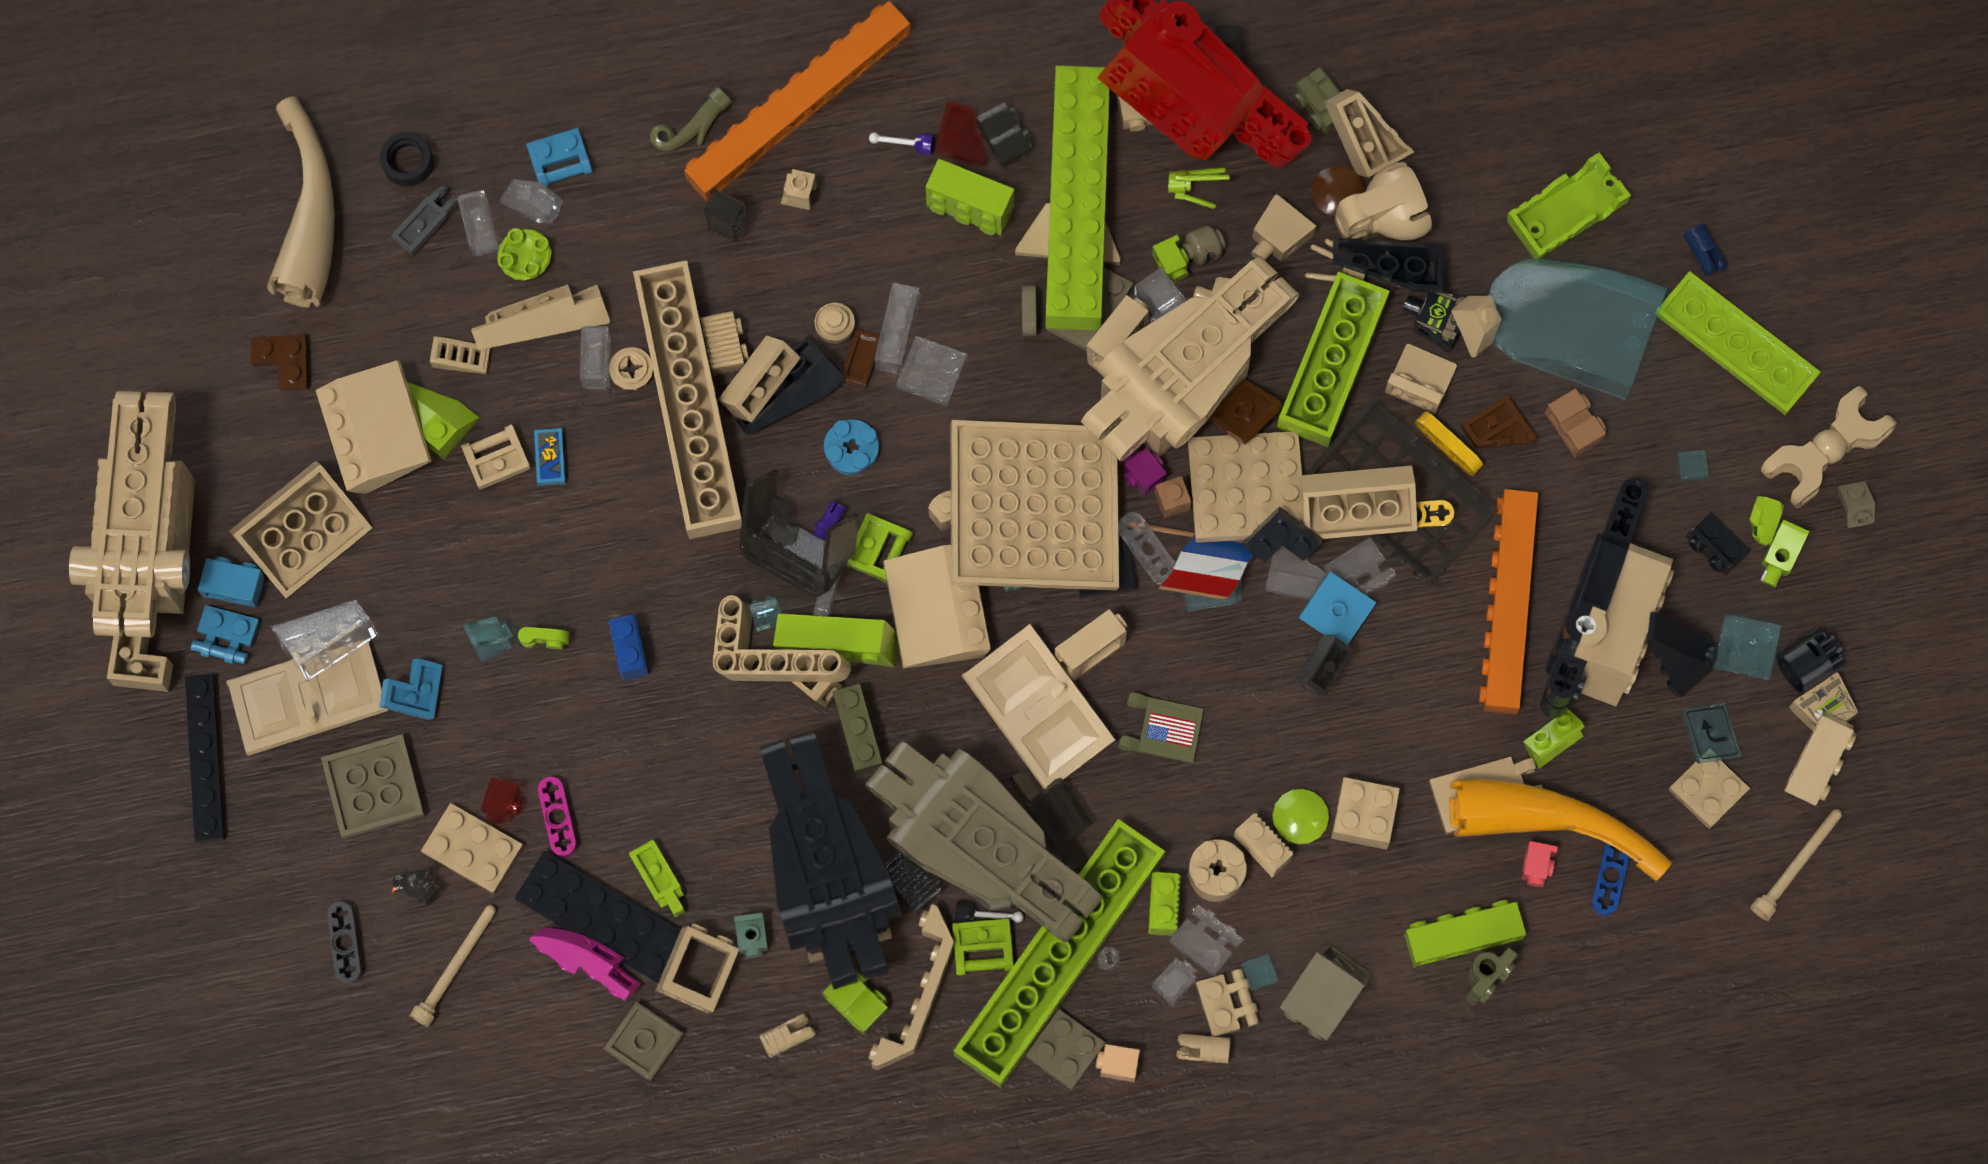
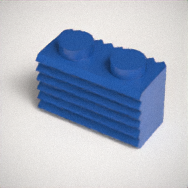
(628, 647)

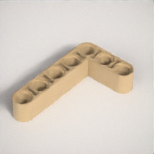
(768, 659)

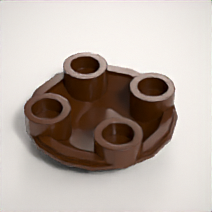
(1333, 186)

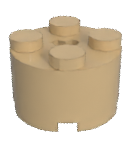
(1201, 871)

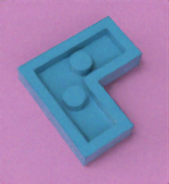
(418, 696)

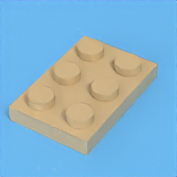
(472, 848)

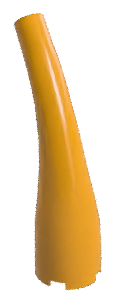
(1511, 807)

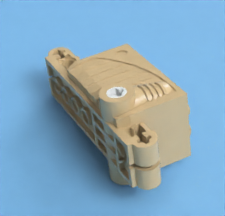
(139, 521)

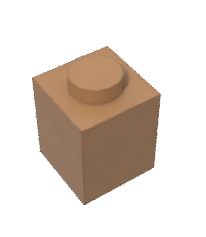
(1172, 497)

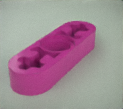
(554, 839)

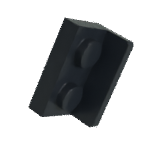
(1717, 545)

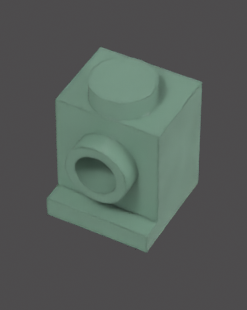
(751, 922)

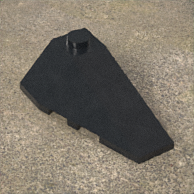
(1396, 262)

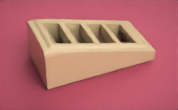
(458, 365)

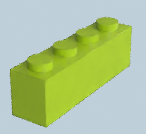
(1464, 934)

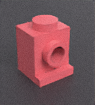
(1538, 863)

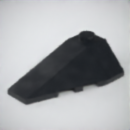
(807, 382)
(1683, 653)

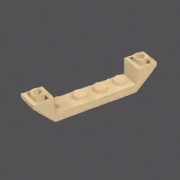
(889, 1052)

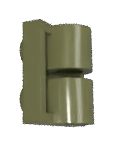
(1485, 985)

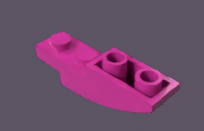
(580, 952)

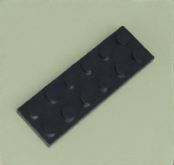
(600, 914)

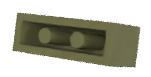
(857, 730)

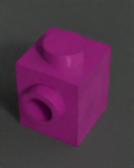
(1144, 471)

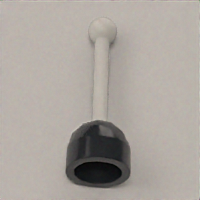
(966, 913)

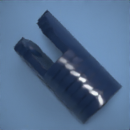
(1705, 249)

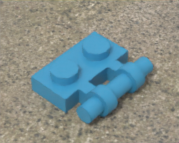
(228, 627)

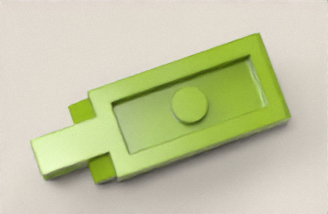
(658, 876)

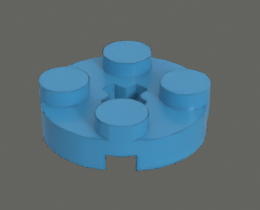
(860, 459)

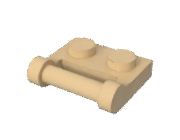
(499, 464)

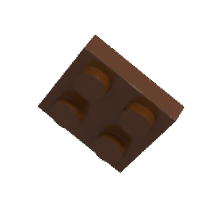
(1245, 411)

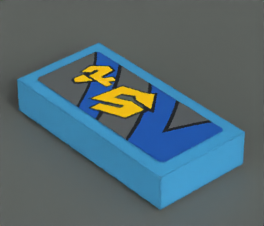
(549, 456)

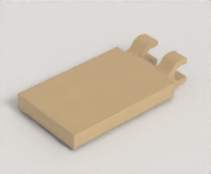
(1496, 770)

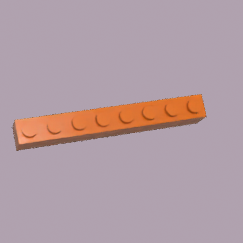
(1510, 602)

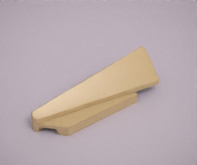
(542, 316)

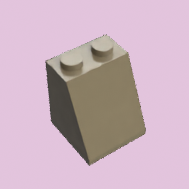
(1325, 991)

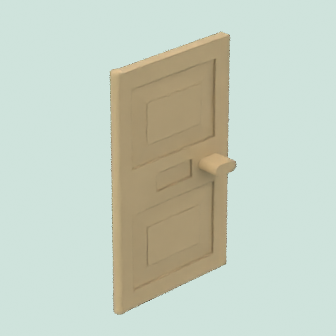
(282, 706)
(1038, 707)

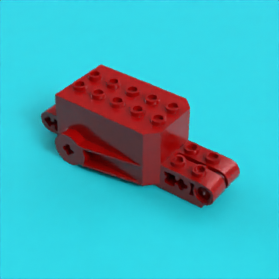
(1194, 84)

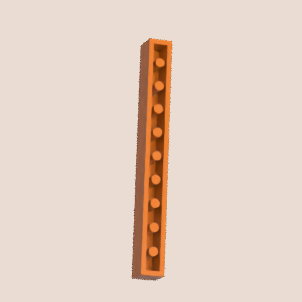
(797, 100)

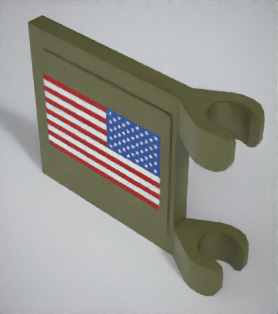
(1167, 730)

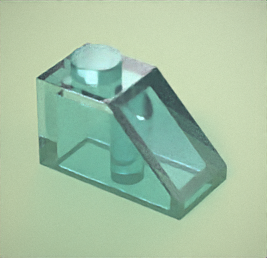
(488, 637)

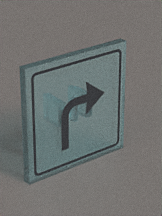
(1711, 733)

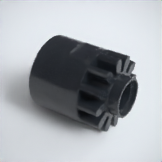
(1810, 660)

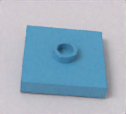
(1337, 608)

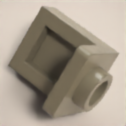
(1857, 504)

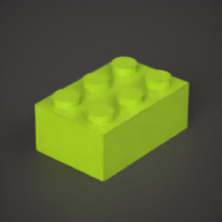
(969, 198)

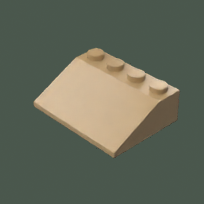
(373, 427)
(300, 529)
(930, 615)

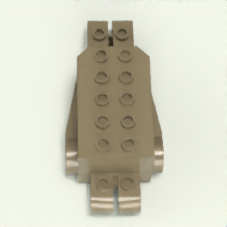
(979, 838)

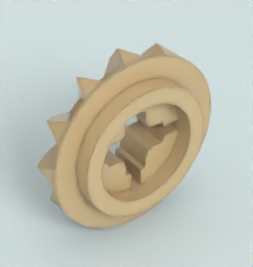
(620, 363)

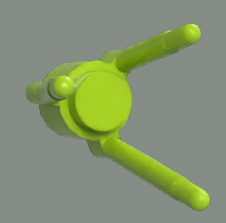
(1182, 180)

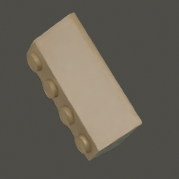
(1359, 502)

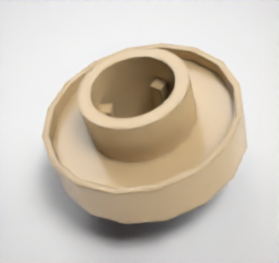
(834, 323)

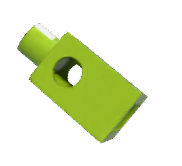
(1788, 542)

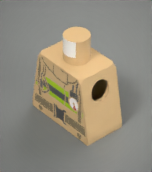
(1827, 696)

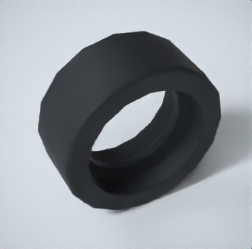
(406, 139)

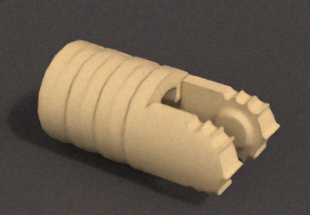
(780, 1039)
(1203, 1048)

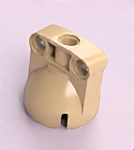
(1386, 207)

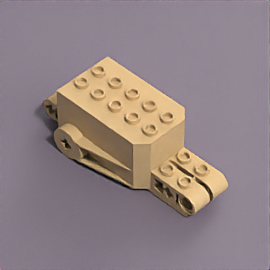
(1185, 363)

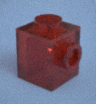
(501, 801)

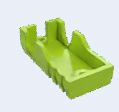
(1568, 207)

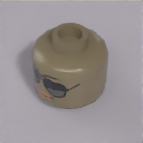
(1204, 245)

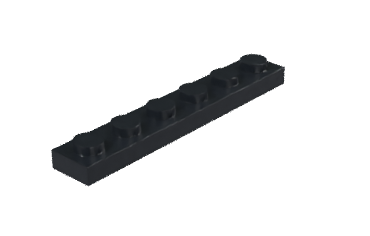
(204, 758)

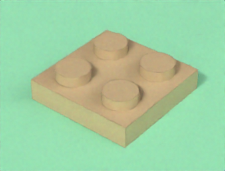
(1709, 790)

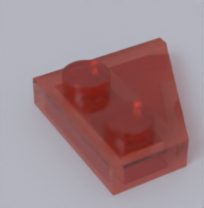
(959, 135)

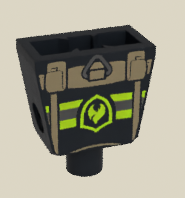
(1435, 318)

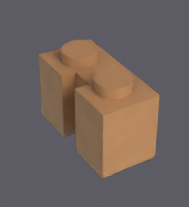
(1575, 423)

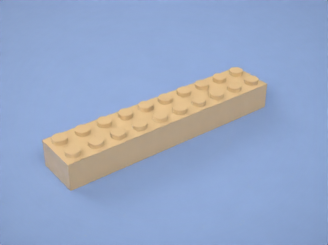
(688, 400)

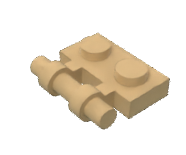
(1218, 1005)

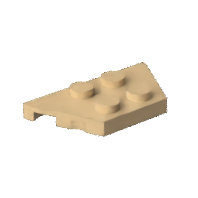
(1036, 240)

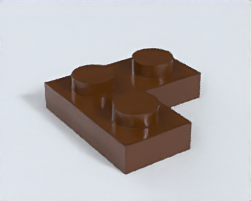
(289, 353)

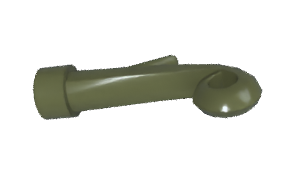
(699, 123)

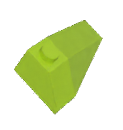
(441, 419)

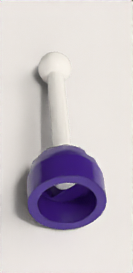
(923, 143)

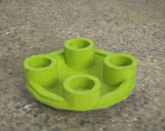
(524, 254)
(1300, 816)

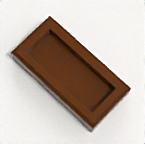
(860, 358)

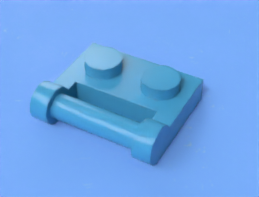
(558, 150)

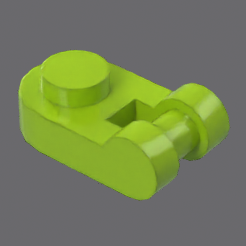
(551, 637)

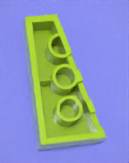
(852, 638)

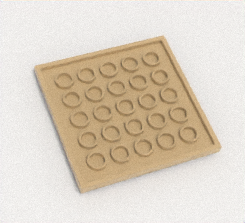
(1032, 506)

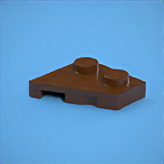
(1498, 426)

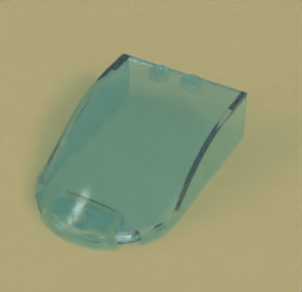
(1576, 321)

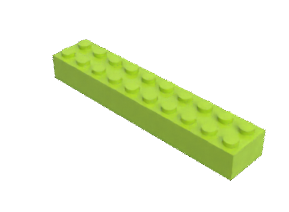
(1077, 199)
(1051, 966)

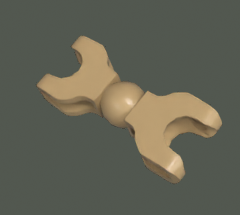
(1828, 447)

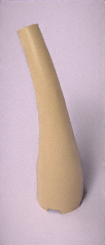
(308, 246)

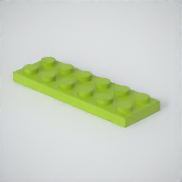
(1737, 343)

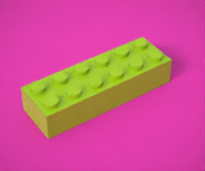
(1333, 359)

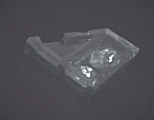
(1292, 576)

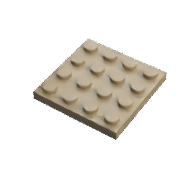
(1242, 484)

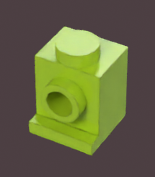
(1171, 258)

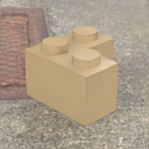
(134, 668)

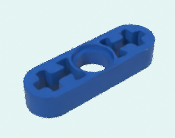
(1599, 893)

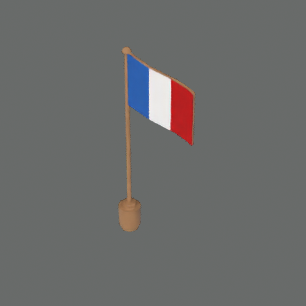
(1197, 559)

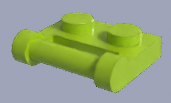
(871, 541)
(982, 937)

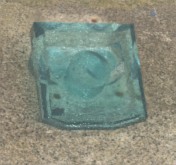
(1747, 646)

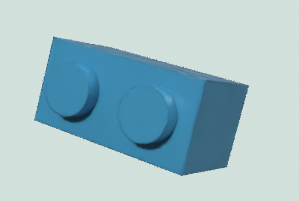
(231, 582)

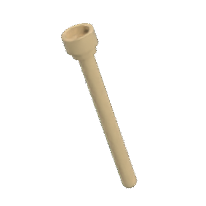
(1765, 906)
(425, 1011)

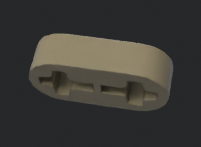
(1028, 310)

